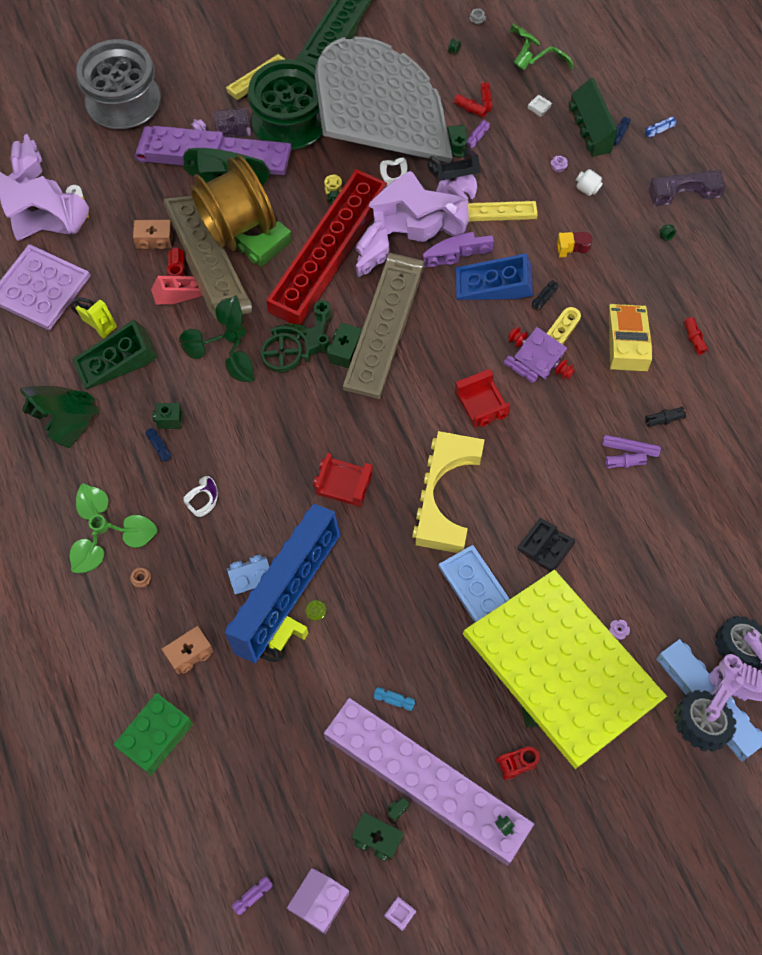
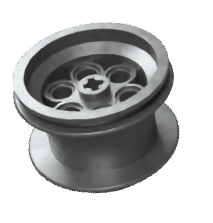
(118, 84)

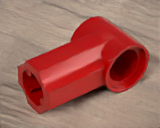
(176, 262)

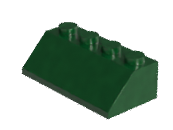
(593, 118)

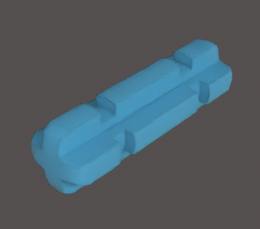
(394, 698)

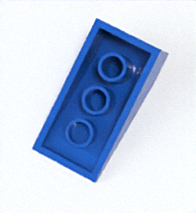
(495, 279)

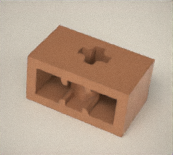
(153, 234)
(192, 640)

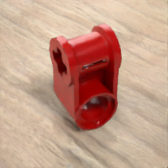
(516, 762)

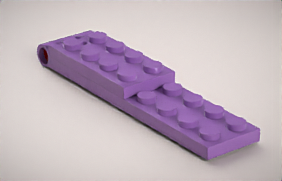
(169, 144)

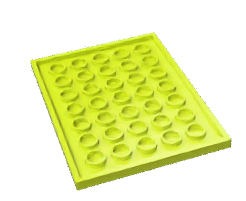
(564, 667)

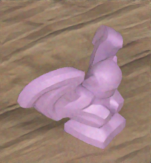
(459, 187)

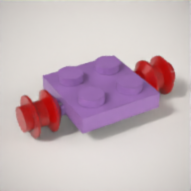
(541, 353)

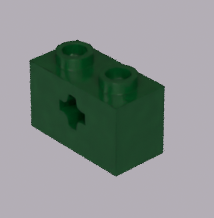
(344, 345)
(370, 826)

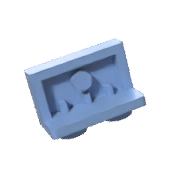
(248, 574)

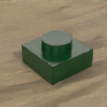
(397, 809)

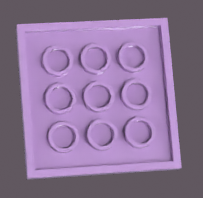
(40, 286)

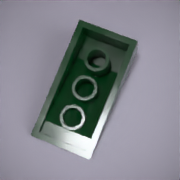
(115, 355)

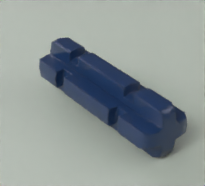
(621, 129)
(158, 444)

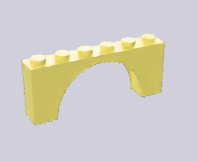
(434, 528)

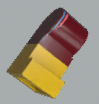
(573, 242)

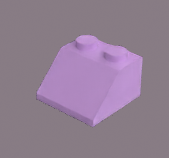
(318, 900)

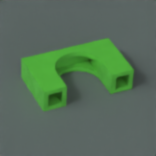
(264, 247)

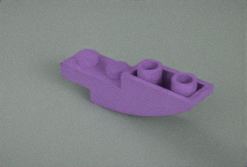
(461, 245)

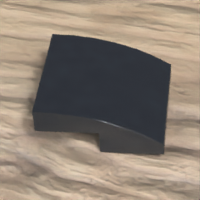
(546, 545)

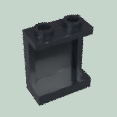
(468, 166)

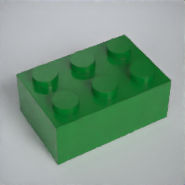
(153, 734)

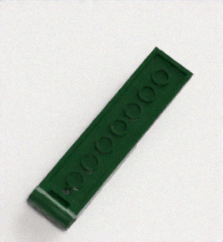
(337, 23)

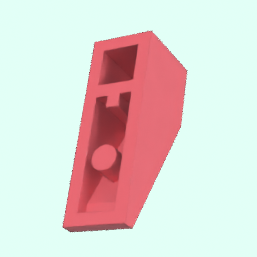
(175, 289)

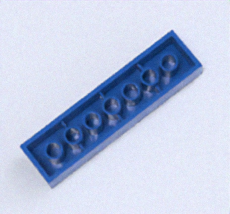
(283, 583)

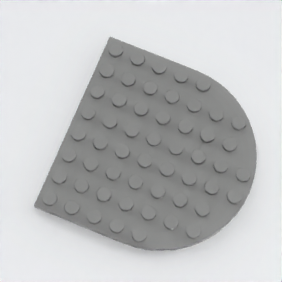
(379, 99)

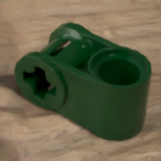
(457, 139)

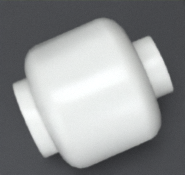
(589, 182)

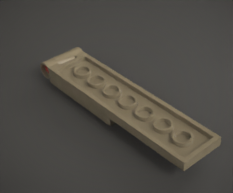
(205, 258)
(384, 325)

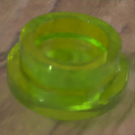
(315, 610)

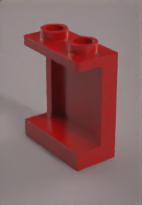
(481, 399)
(342, 481)

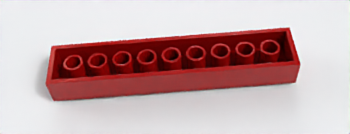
(325, 249)

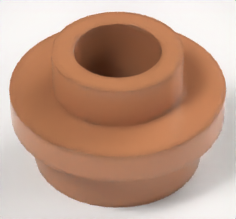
(140, 572)

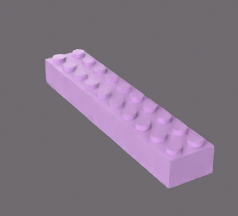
(427, 780)

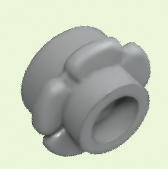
(477, 16)

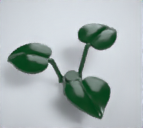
(229, 314)

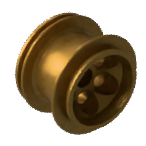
(232, 203)

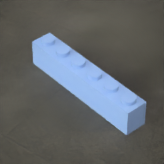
(692, 675)

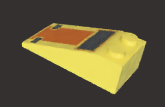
(629, 338)

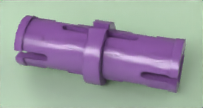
(625, 460)

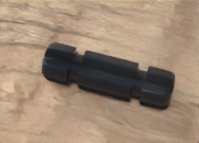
(544, 295)

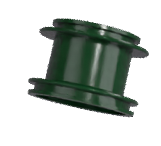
(285, 103)

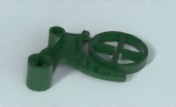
(314, 338)

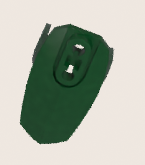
(212, 163)
(68, 410)

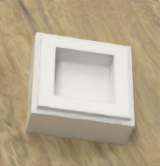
(539, 105)

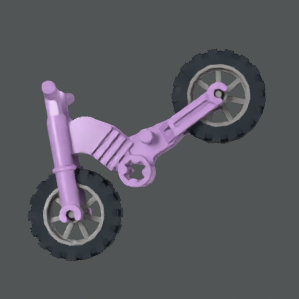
(741, 680)

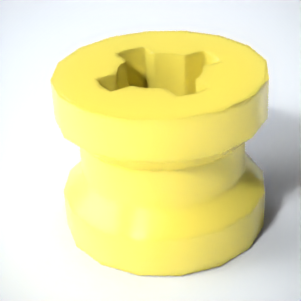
(332, 183)

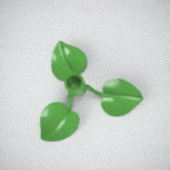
(524, 57)
(89, 503)

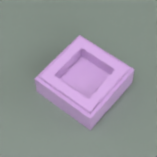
(400, 913)

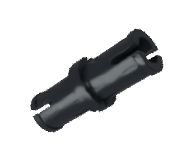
(665, 417)

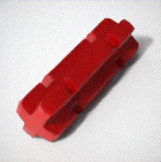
(486, 95)

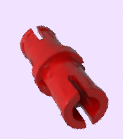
(470, 105)
(695, 335)

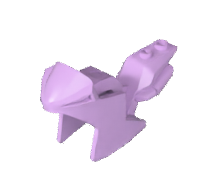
(22, 189)
(409, 210)

